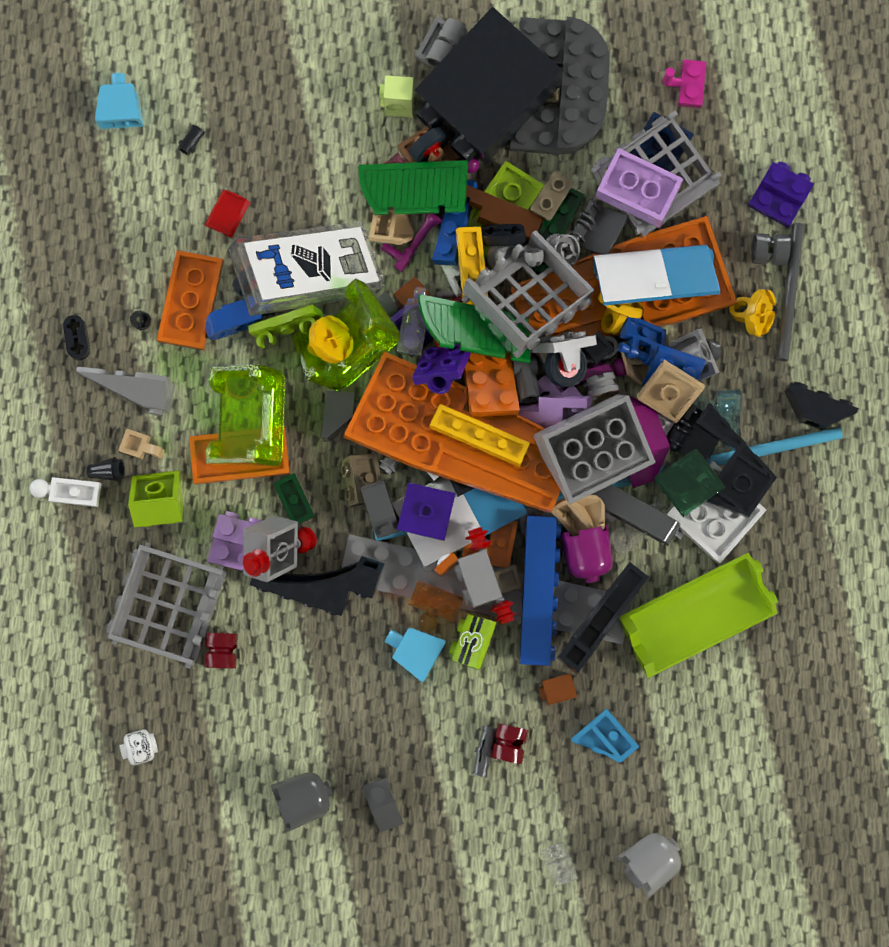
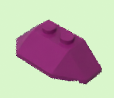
(656, 440)

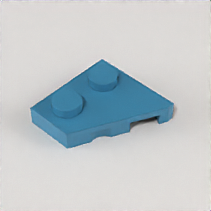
(606, 737)

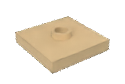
(670, 391)

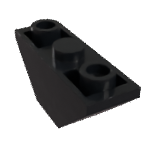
(817, 407)

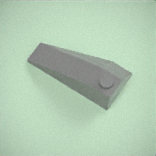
(145, 389)

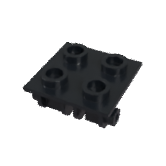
(687, 436)

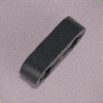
(503, 235)
(71, 338)

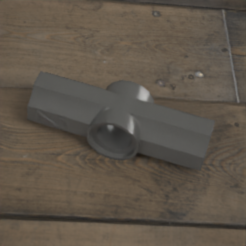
(526, 380)

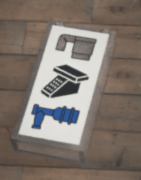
(303, 266)

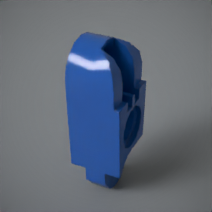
(230, 320)

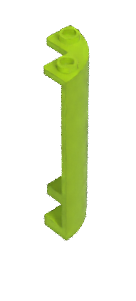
(698, 614)

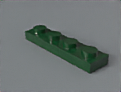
(560, 221)

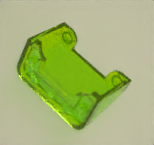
(371, 332)
(248, 416)

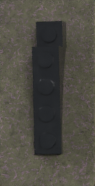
(328, 589)
(602, 618)

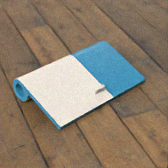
(656, 274)
(468, 512)

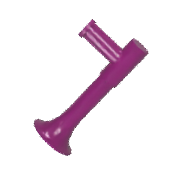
(404, 258)

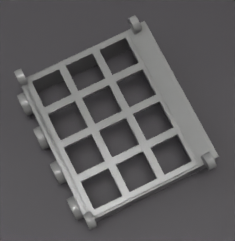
(689, 195)
(503, 270)
(202, 616)

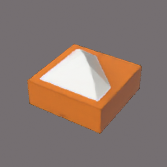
(445, 563)

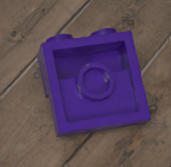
(781, 193)

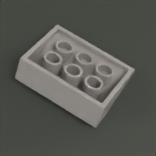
(595, 448)

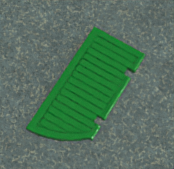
(415, 187)
(469, 327)

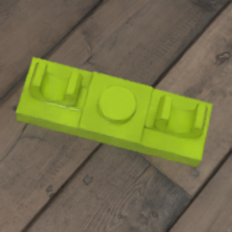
(284, 324)

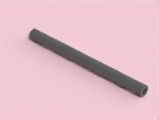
(790, 292)

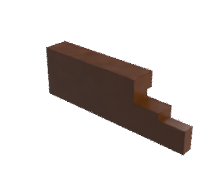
(501, 212)

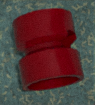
(220, 650)
(509, 743)

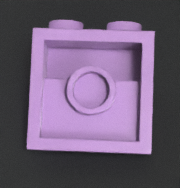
(228, 540)

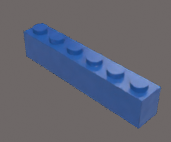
(538, 591)

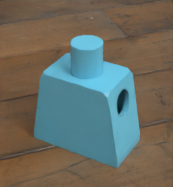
(118, 105)
(415, 651)

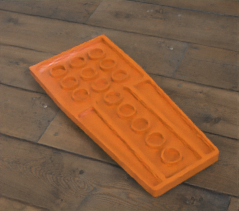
(656, 312)
(396, 423)

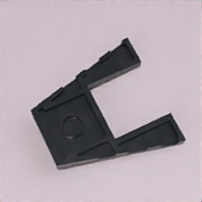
(743, 475)

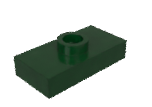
(294, 499)

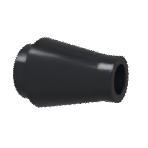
(108, 469)

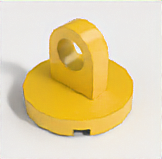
(759, 313)
(618, 314)
(330, 339)

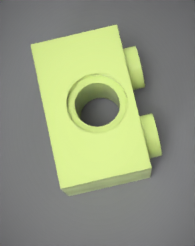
(397, 96)

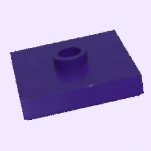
(426, 511)

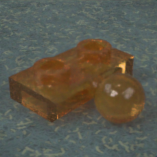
(434, 602)

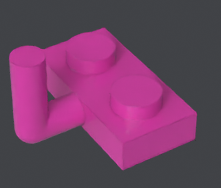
(690, 83)

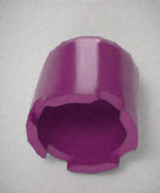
(588, 553)

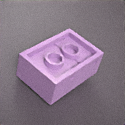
(639, 187)

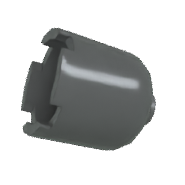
(302, 799)

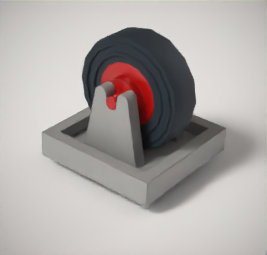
(565, 360)

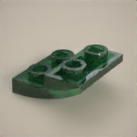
(689, 482)

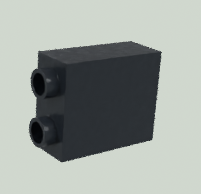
(487, 88)

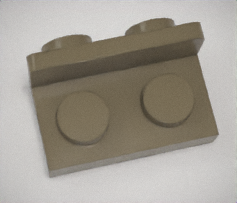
(552, 196)
(358, 472)

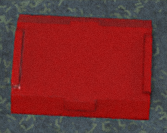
(227, 213)

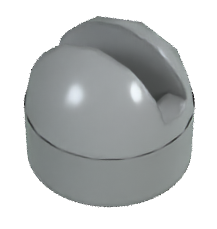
(534, 256)

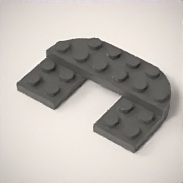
(583, 89)

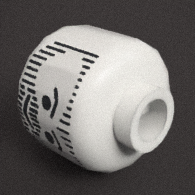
(138, 747)

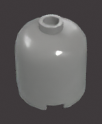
(651, 862)

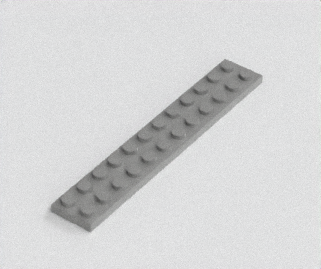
(405, 568)

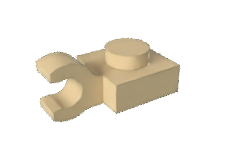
(138, 444)

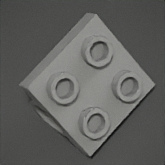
(440, 41)
(696, 345)

